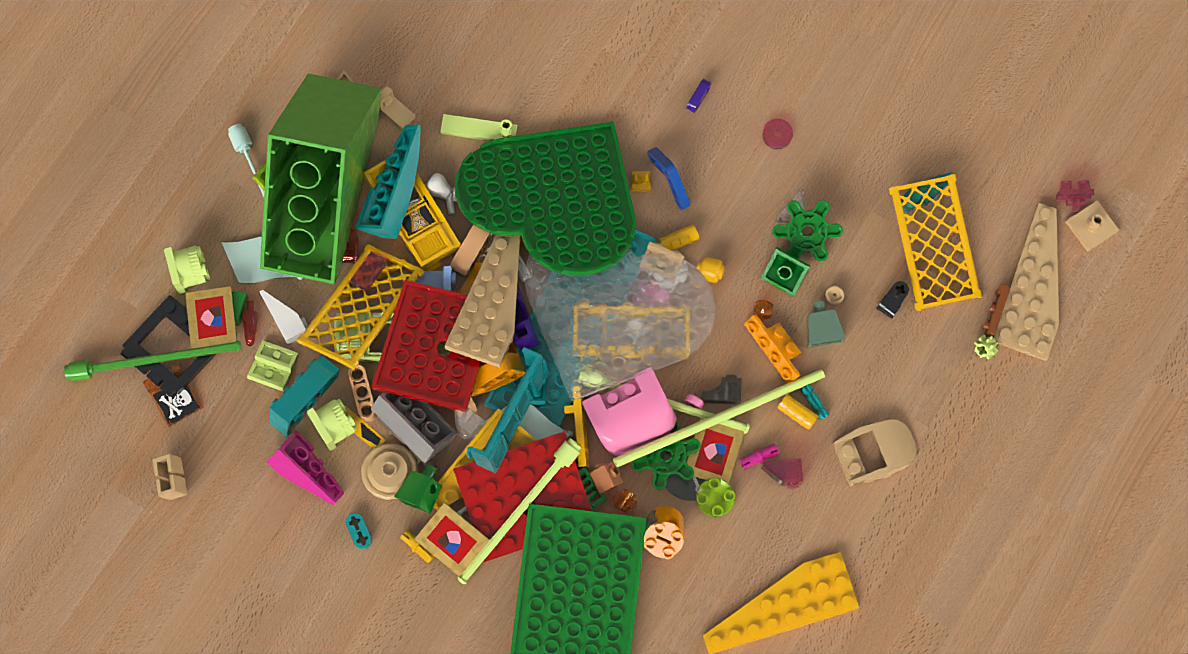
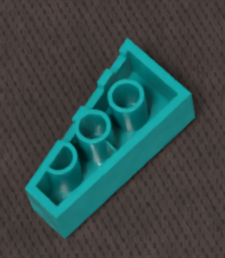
(302, 394)

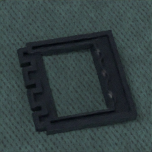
(159, 373)

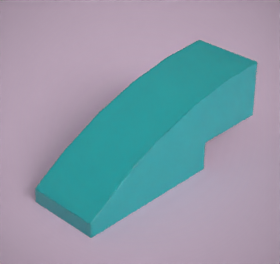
(916, 197)

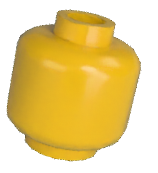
(711, 269)

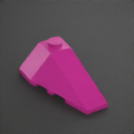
(300, 465)

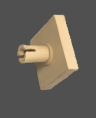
(1092, 226)

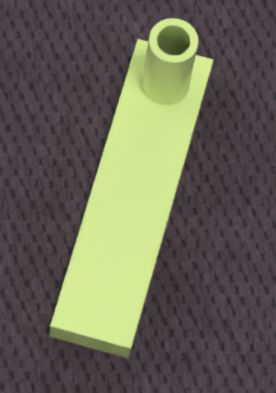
(477, 128)

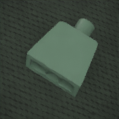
(823, 327)

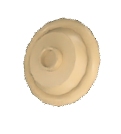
(387, 469)

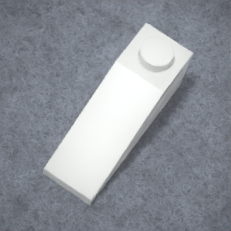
(285, 318)

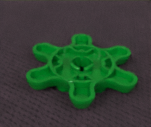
(820, 232)
(675, 465)

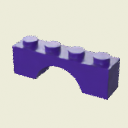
(524, 332)

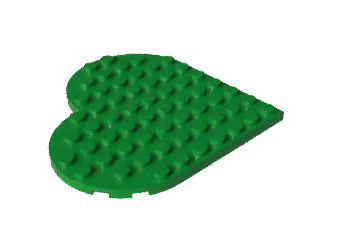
(555, 191)

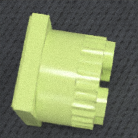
(186, 267)
(332, 422)

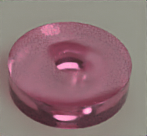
(774, 141)

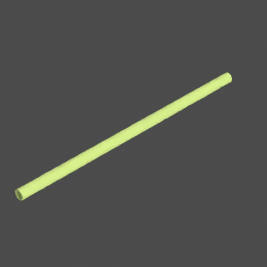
(718, 418)

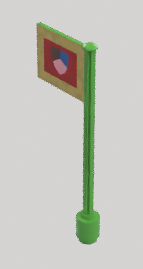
(210, 330)

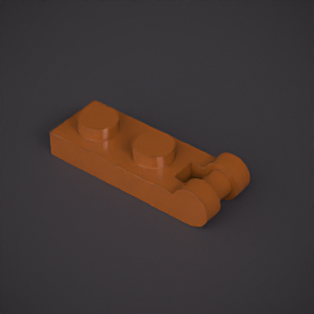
(996, 309)

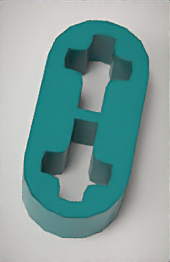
(354, 533)

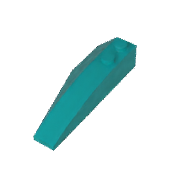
(390, 198)

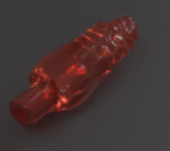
(249, 323)

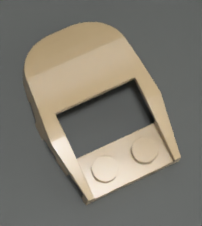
(895, 446)

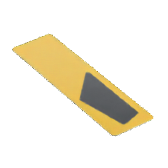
(364, 431)

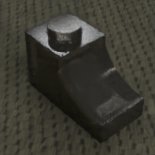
(726, 393)

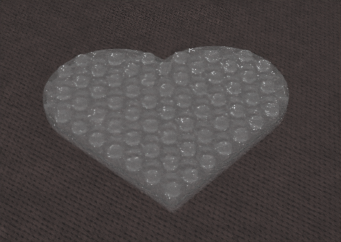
(620, 319)

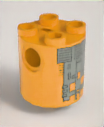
(664, 532)

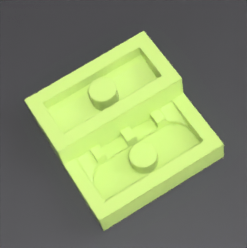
(272, 365)

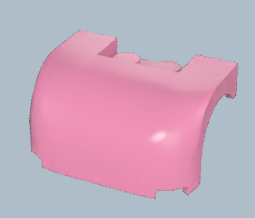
(631, 414)

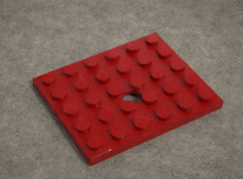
(410, 354)
(495, 496)

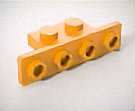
(776, 345)

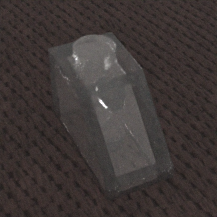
(468, 423)

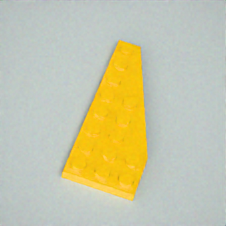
(802, 597)

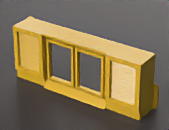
(431, 243)

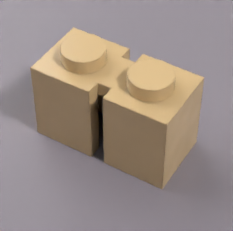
(169, 468)

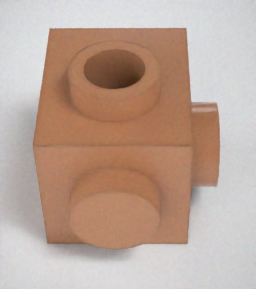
(606, 477)

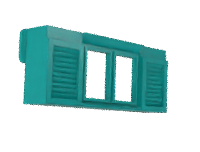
(511, 418)

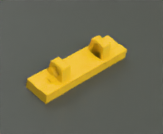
(581, 430)

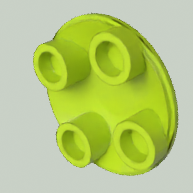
(715, 497)

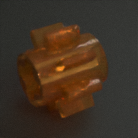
(624, 500)

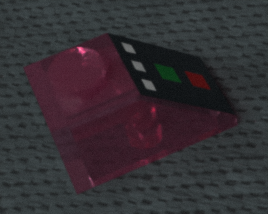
(785, 472)

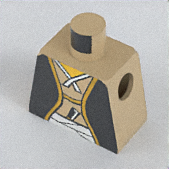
(417, 219)

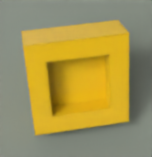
(641, 180)

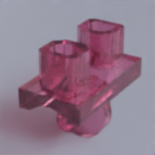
(1075, 197)

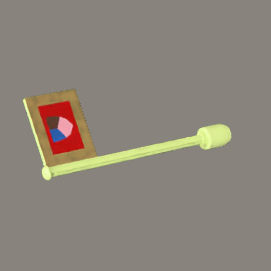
(718, 444)
(461, 544)

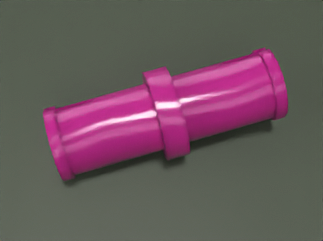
(759, 456)

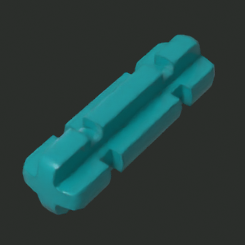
(815, 402)

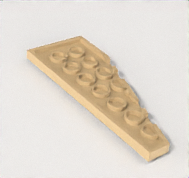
(1032, 305)
(489, 312)

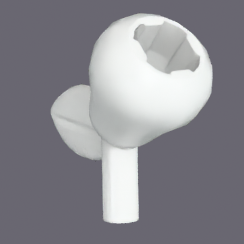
(439, 188)

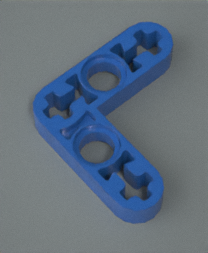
(667, 167)

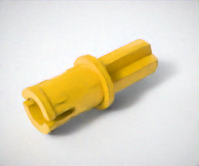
(417, 547)

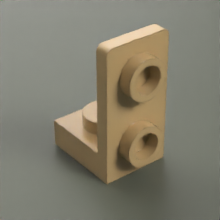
(395, 109)

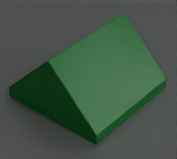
(785, 272)

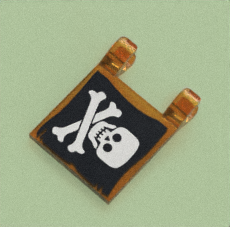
(175, 407)

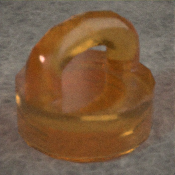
(763, 309)

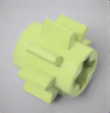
(986, 346)

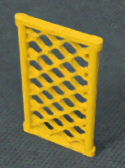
(951, 179)
(344, 288)

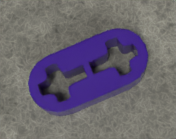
(698, 95)

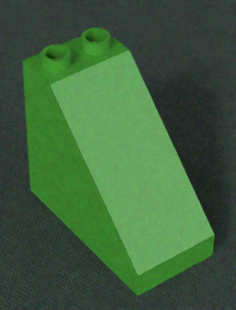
(316, 176)

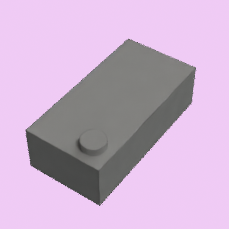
(415, 424)

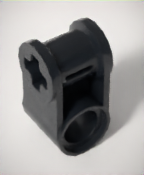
(892, 301)

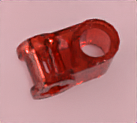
(351, 252)

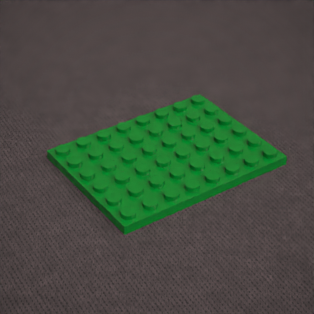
(578, 582)

